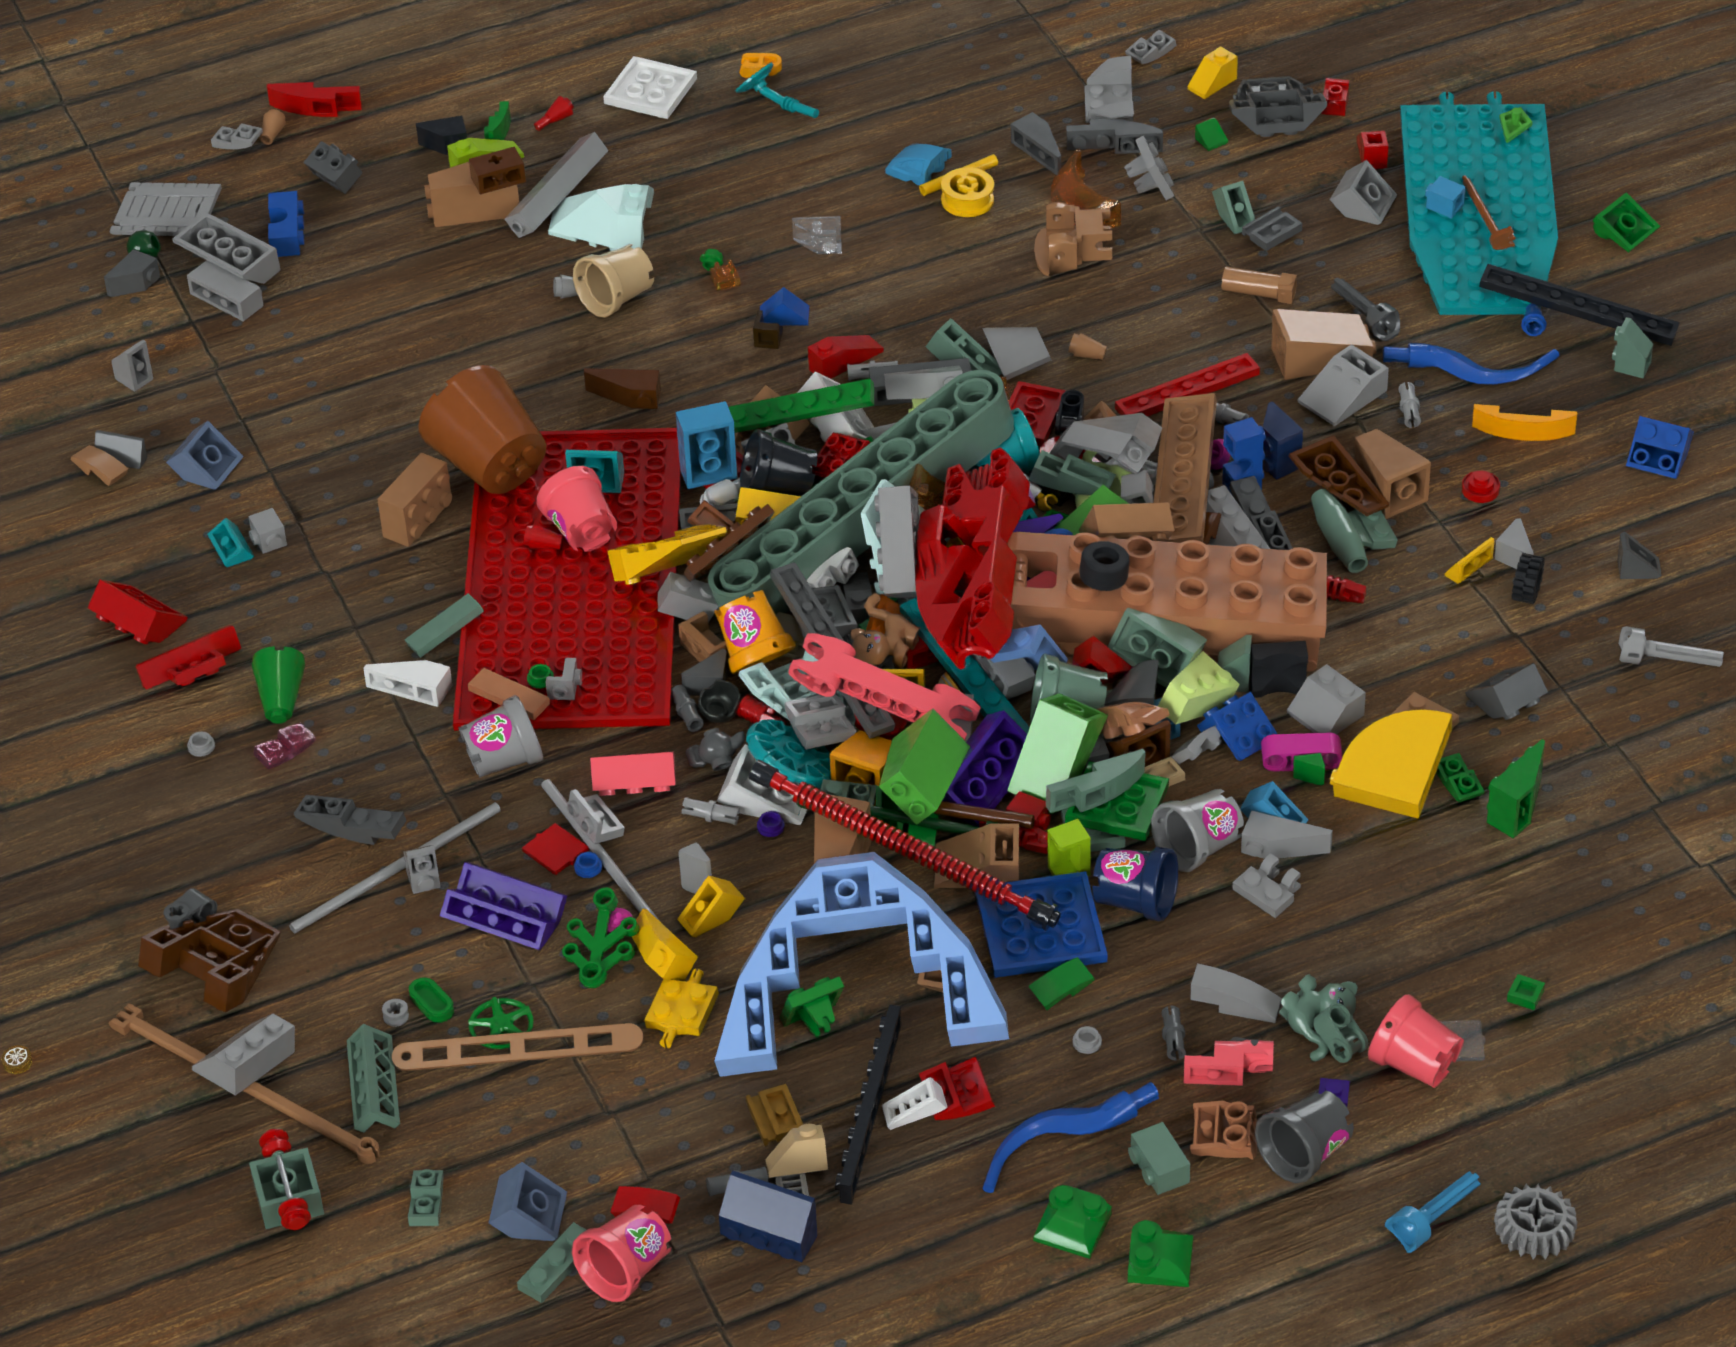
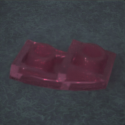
(289, 743)

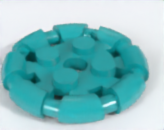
(782, 749)

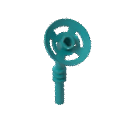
(787, 103)

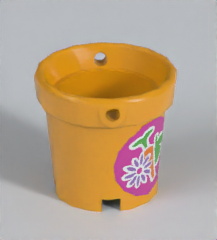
(752, 632)

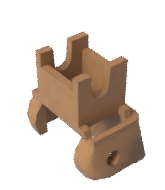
(1062, 247)

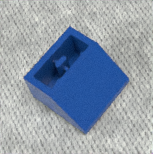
(1659, 447)

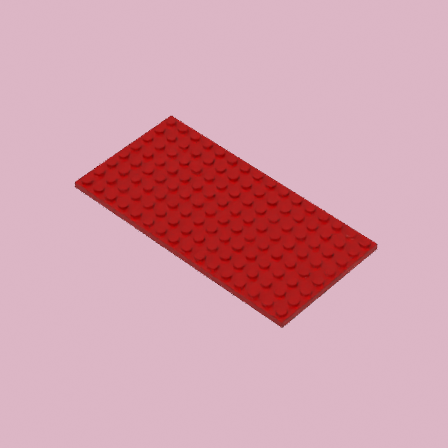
(566, 600)

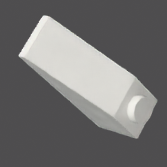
(413, 680)

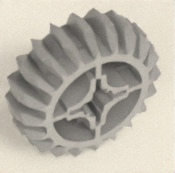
(1517, 1226)

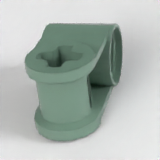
(1338, 1031)

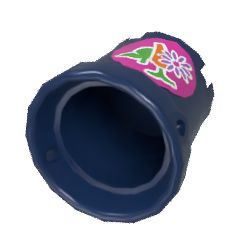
(1138, 880)

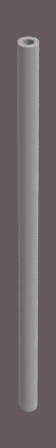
(606, 860)
(391, 870)

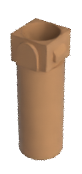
(1260, 284)

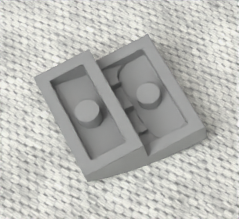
(819, 720)

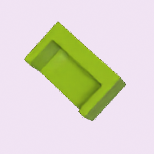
(1069, 849)

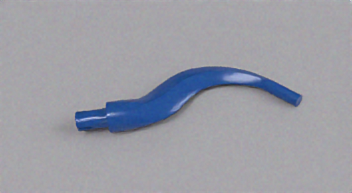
(1426, 355)
(1076, 1121)

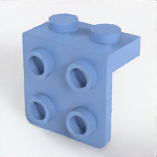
(1029, 644)

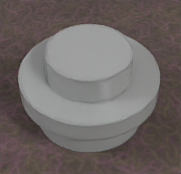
(200, 744)
(1087, 1040)

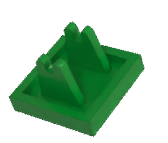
(813, 1005)

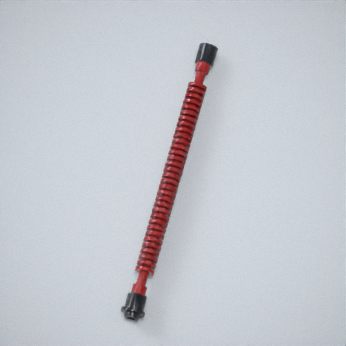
(1036, 910)

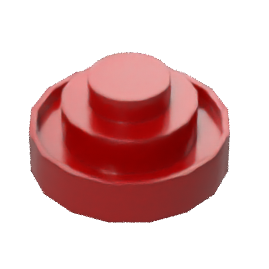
(1480, 486)

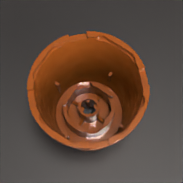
(483, 430)

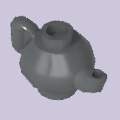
(715, 749)

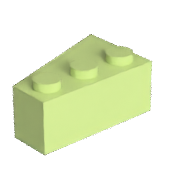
(1198, 690)

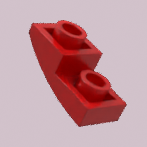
(654, 1200)

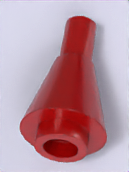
(558, 110)

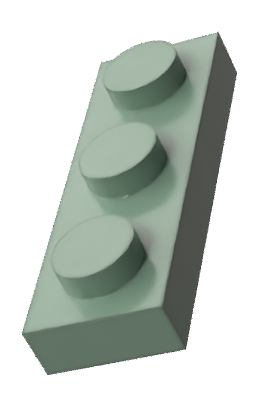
(551, 1266)

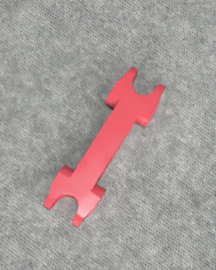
(842, 672)

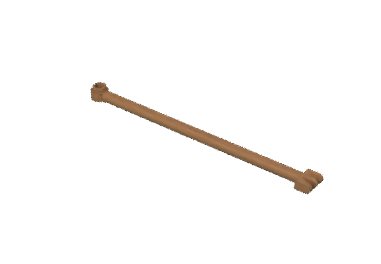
(363, 1148)

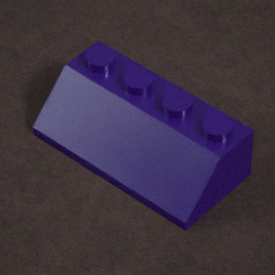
(988, 764)

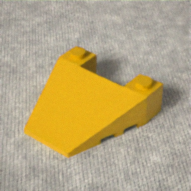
(641, 559)

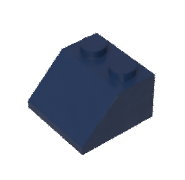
(1282, 438)

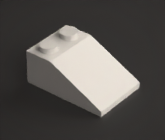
(754, 798)

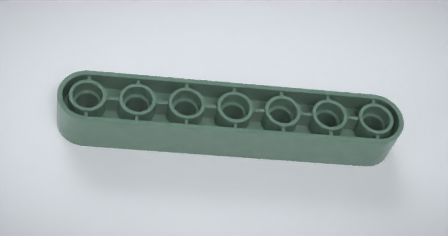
(947, 429)

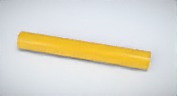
(935, 184)

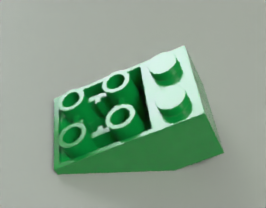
(1515, 792)

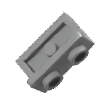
(594, 817)

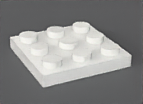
(650, 87)

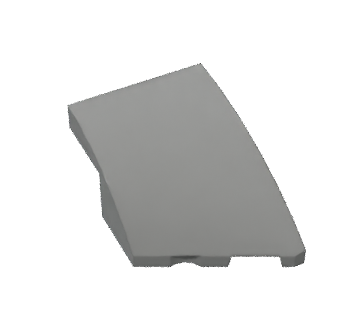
(1017, 349)

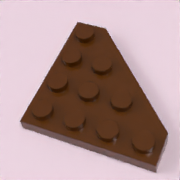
(736, 535)

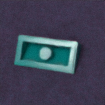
(230, 543)

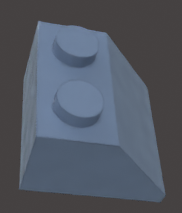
(205, 457)
(527, 1205)

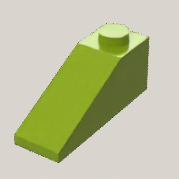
(472, 147)

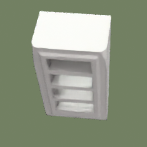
(931, 1102)

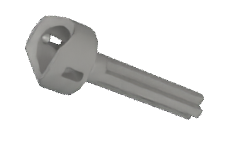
(1637, 646)

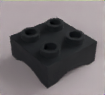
(1278, 667)

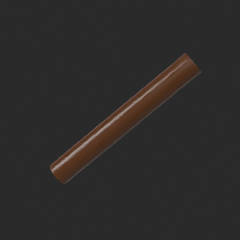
(985, 814)

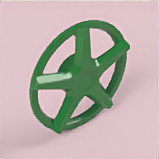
(500, 1022)

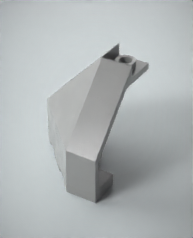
(1123, 437)

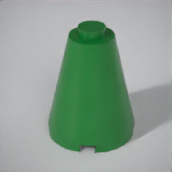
(278, 680)

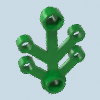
(600, 942)

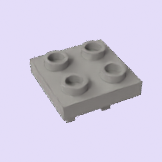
(1156, 166)

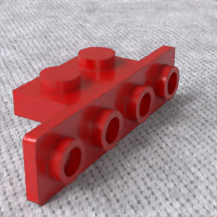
(190, 660)

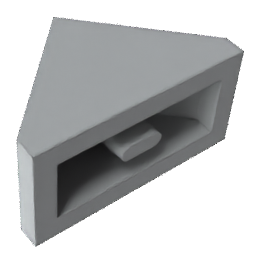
(1512, 544)

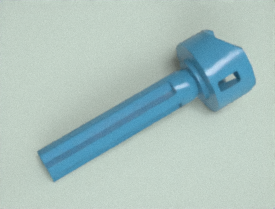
(1412, 1225)

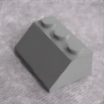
(248, 1054)

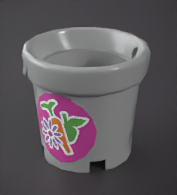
(501, 739)
(1196, 827)

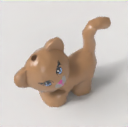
(875, 646)

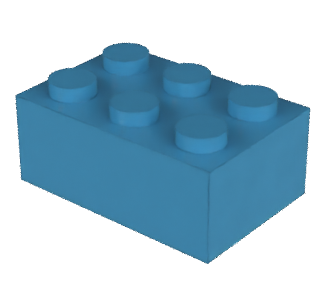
(706, 444)

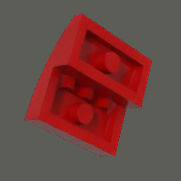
(962, 1087)

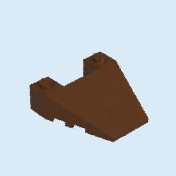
(221, 951)

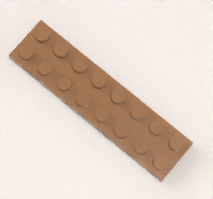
(1186, 462)

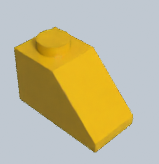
(1214, 73)
(710, 906)

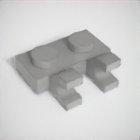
(1263, 891)

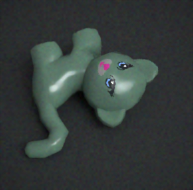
(1305, 1005)

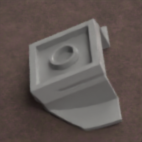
(1110, 91)

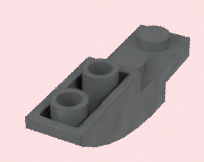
(1112, 133)
(1253, 503)
(346, 821)

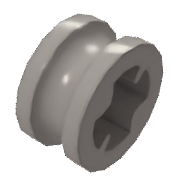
(395, 1019)

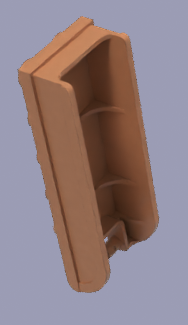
(1199, 585)

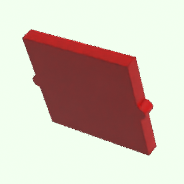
(555, 849)

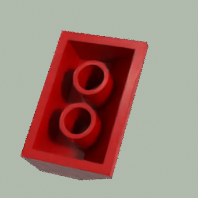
(134, 612)

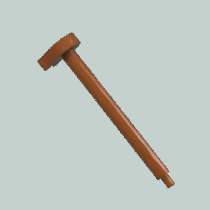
(1500, 238)

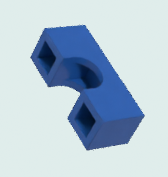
(286, 222)
(1245, 445)

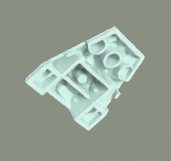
(779, 687)

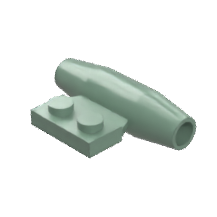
(1351, 531)

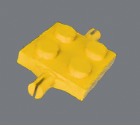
(681, 1007)

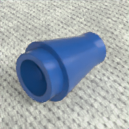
(1533, 320)

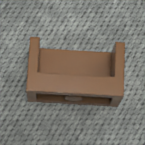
(699, 639)

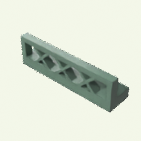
(365, 1075)

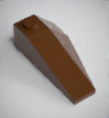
(1337, 472)

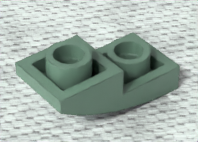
(426, 1197)

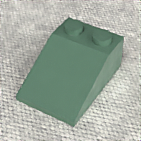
(1150, 637)

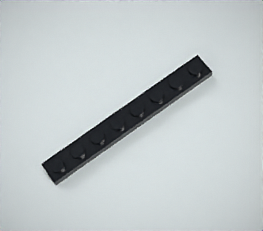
(1576, 303)
(867, 1111)

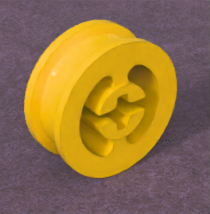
(967, 192)

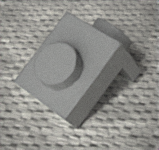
(565, 687)

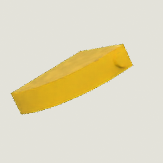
(1394, 761)

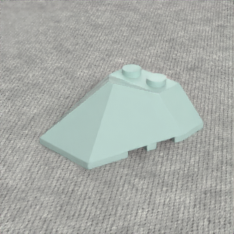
(604, 216)

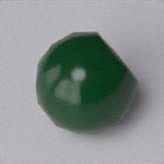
(144, 242)

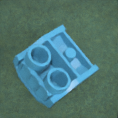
(918, 162)

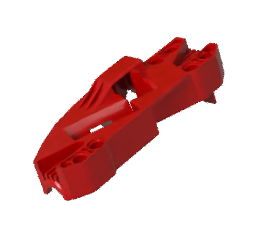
(983, 513)

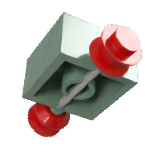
(285, 1183)

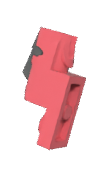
(1229, 1062)

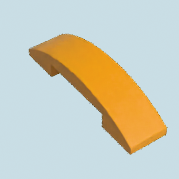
(1524, 427)

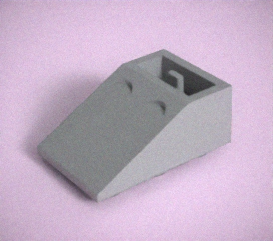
(1345, 385)

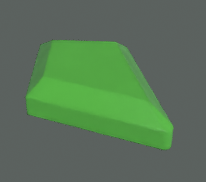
(1514, 123)

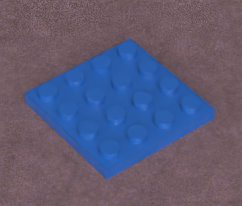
(1023, 947)

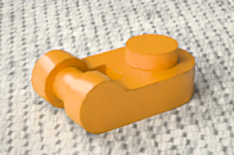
(754, 62)

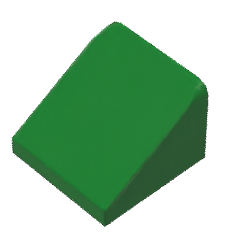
(1210, 134)
(1309, 768)

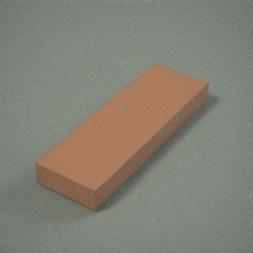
(499, 688)

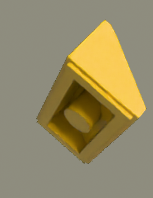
(1471, 562)

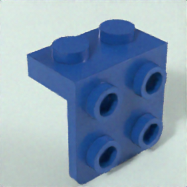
(1240, 725)

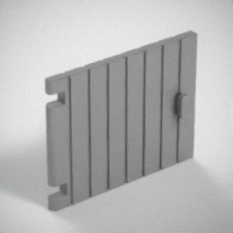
(163, 207)

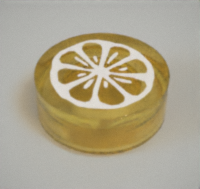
(16, 1059)

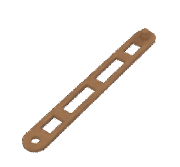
(625, 1038)

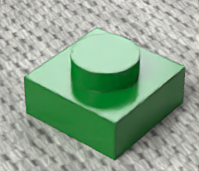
(1525, 992)

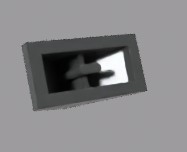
(1636, 560)
(705, 673)

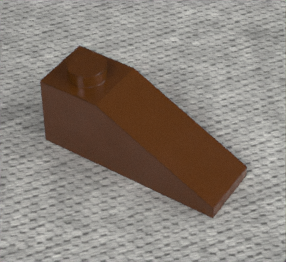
(625, 386)

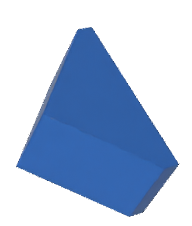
(785, 309)

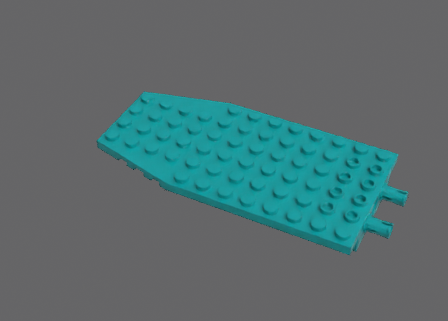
(1510, 180)

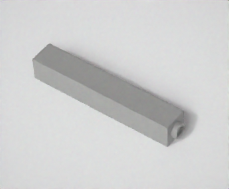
(556, 185)

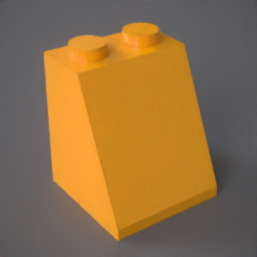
(860, 759)

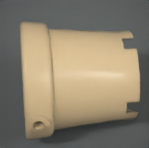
(611, 279)

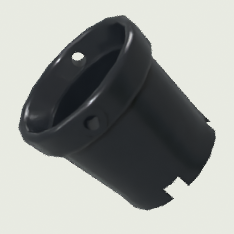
(777, 465)

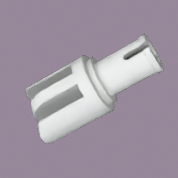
(722, 492)

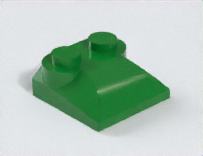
(1625, 223)
(1073, 1220)
(1159, 1256)

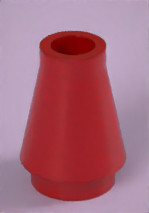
(542, 538)

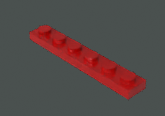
(1196, 383)

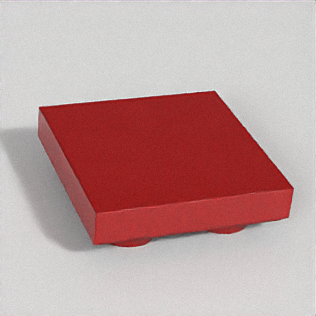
(836, 452)

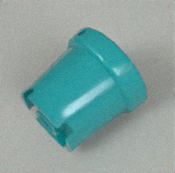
(1020, 445)

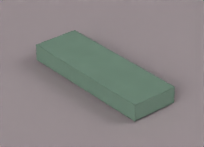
(444, 625)

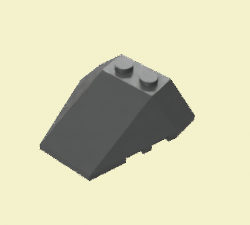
(1276, 105)

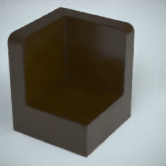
(766, 334)

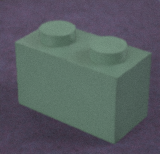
(1159, 1158)

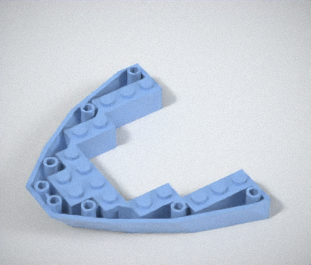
(844, 897)

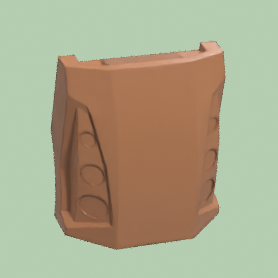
(1130, 718)
(1224, 1130)

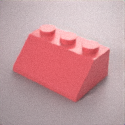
(633, 772)

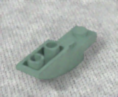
(1104, 783)

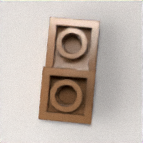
(101, 463)

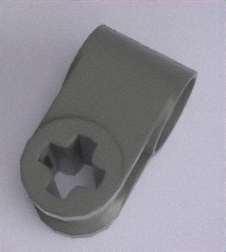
(190, 906)

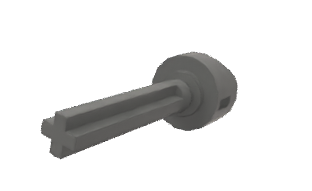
(1378, 317)

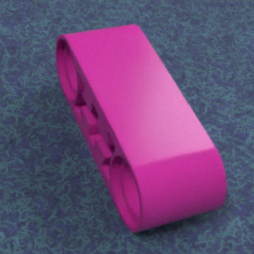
(1280, 749)

